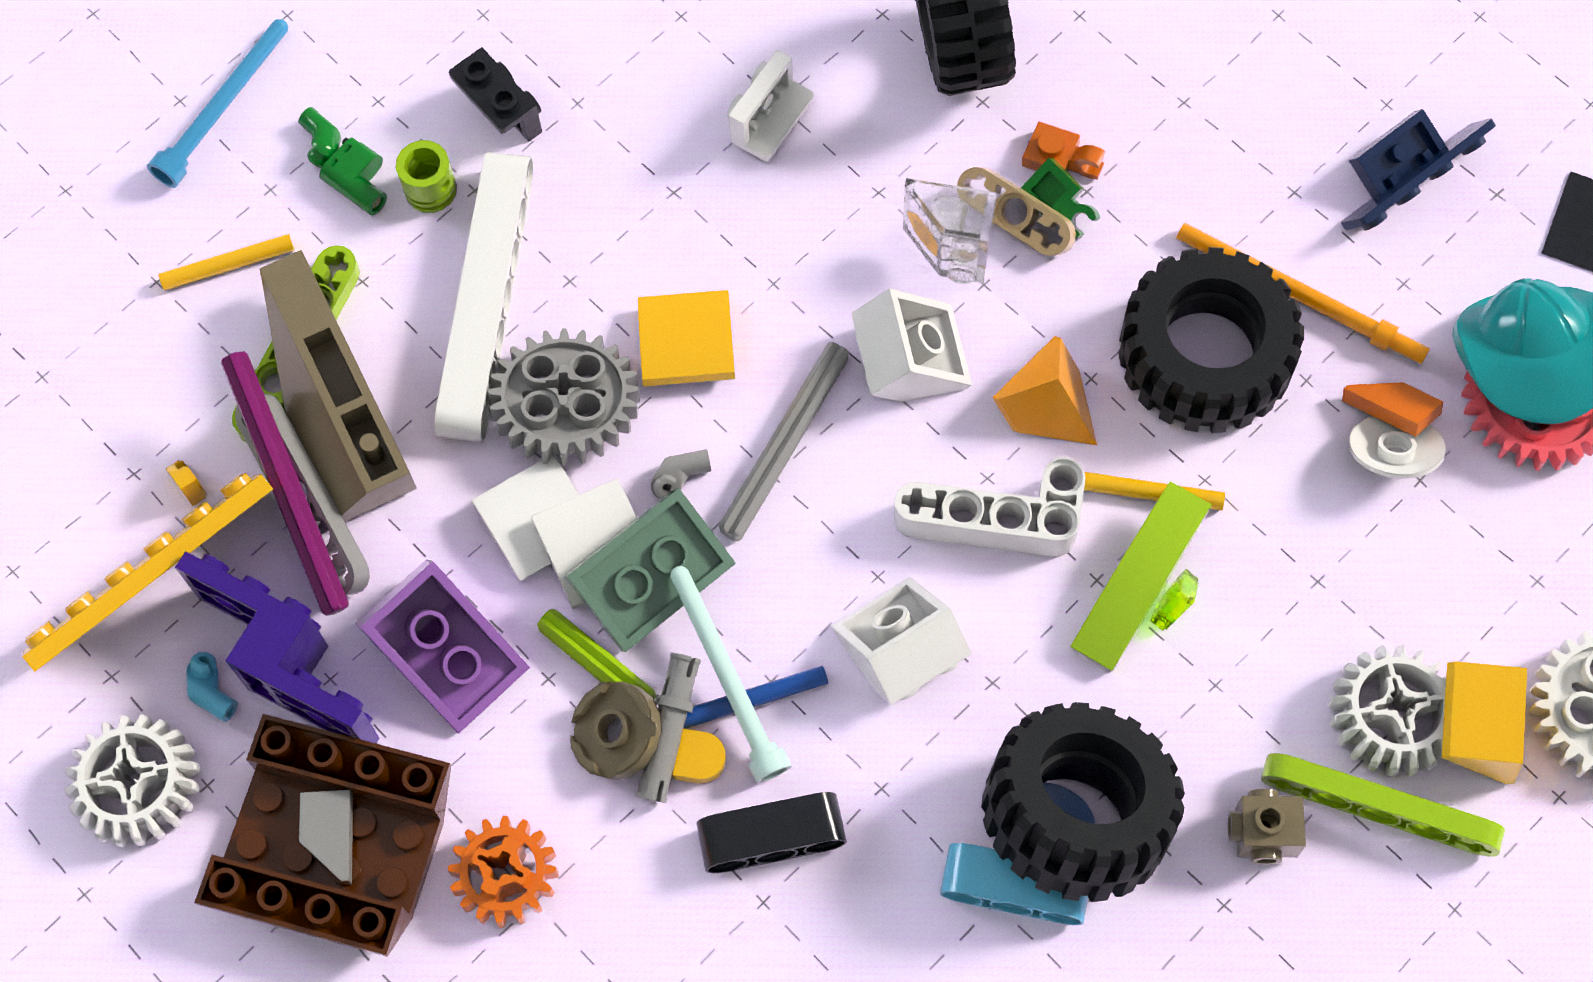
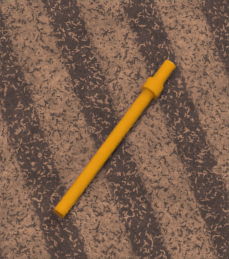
(1382, 333)

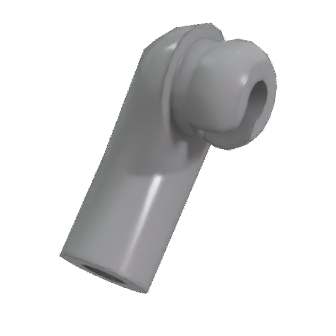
(676, 470)

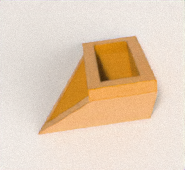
(1048, 397)

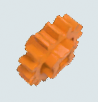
(511, 850)

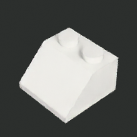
(910, 346)
(902, 640)

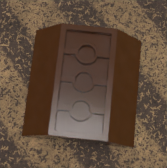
(395, 835)

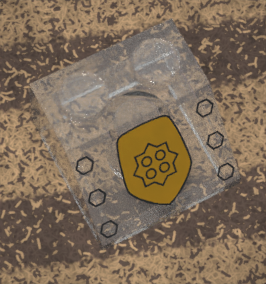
(950, 227)

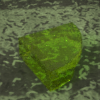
(1175, 600)

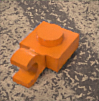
(1064, 147)

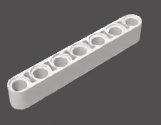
(484, 296)

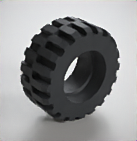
(968, 43)
(1220, 287)
(1059, 848)

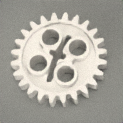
(1564, 670)

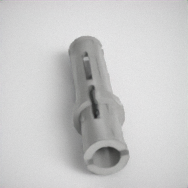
(673, 708)

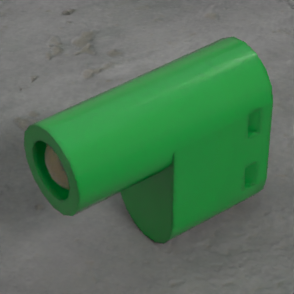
(350, 174)

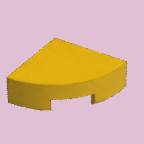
(186, 482)

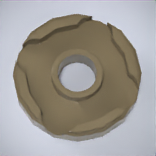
(637, 738)

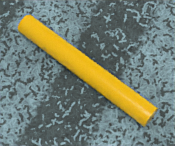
(226, 262)
(1144, 489)

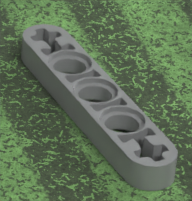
(320, 502)

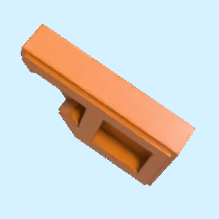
(1395, 404)

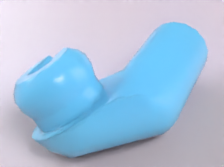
(204, 687)

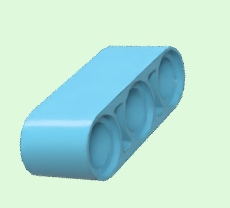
(983, 879)

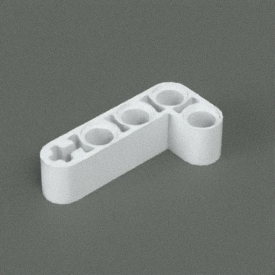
(989, 506)

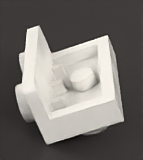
(768, 108)

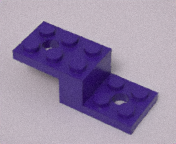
(276, 648)

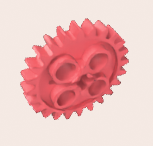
(1552, 442)

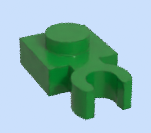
(1059, 191)

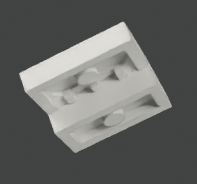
(509, 510)
(581, 527)

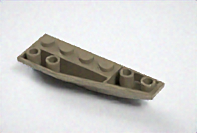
(329, 394)

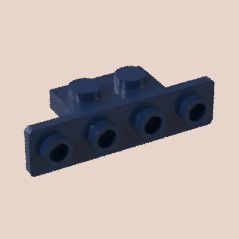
(1403, 160)

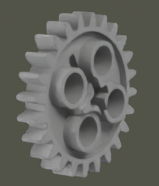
(564, 396)

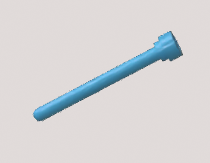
(170, 164)

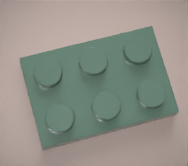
(630, 575)

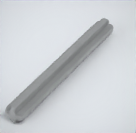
(783, 441)

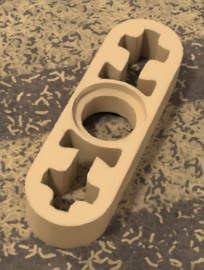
(1050, 218)

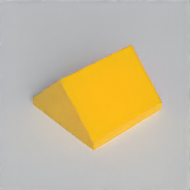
(1485, 718)

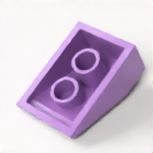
(442, 645)

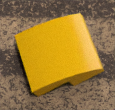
(685, 338)

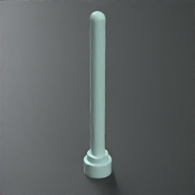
(765, 756)

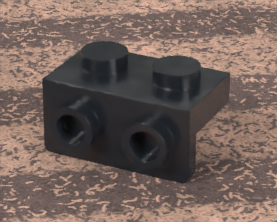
(497, 95)

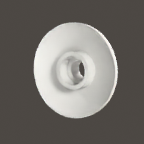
(1394, 452)

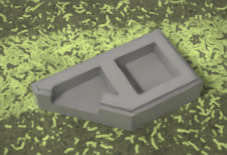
(328, 830)

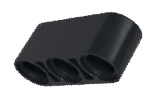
(771, 832)

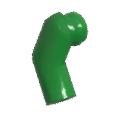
(325, 135)

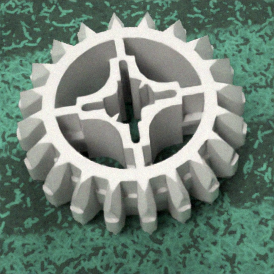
(1358, 721)
(123, 743)

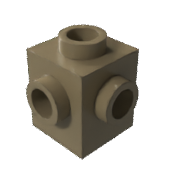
(1267, 826)

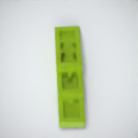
(1141, 576)

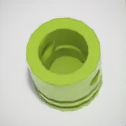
(426, 176)

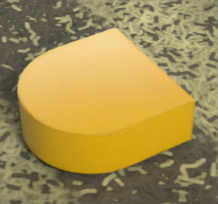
(699, 757)

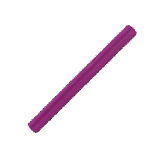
(285, 483)

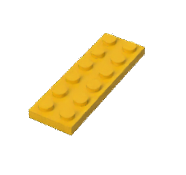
(128, 581)

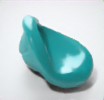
(1531, 350)

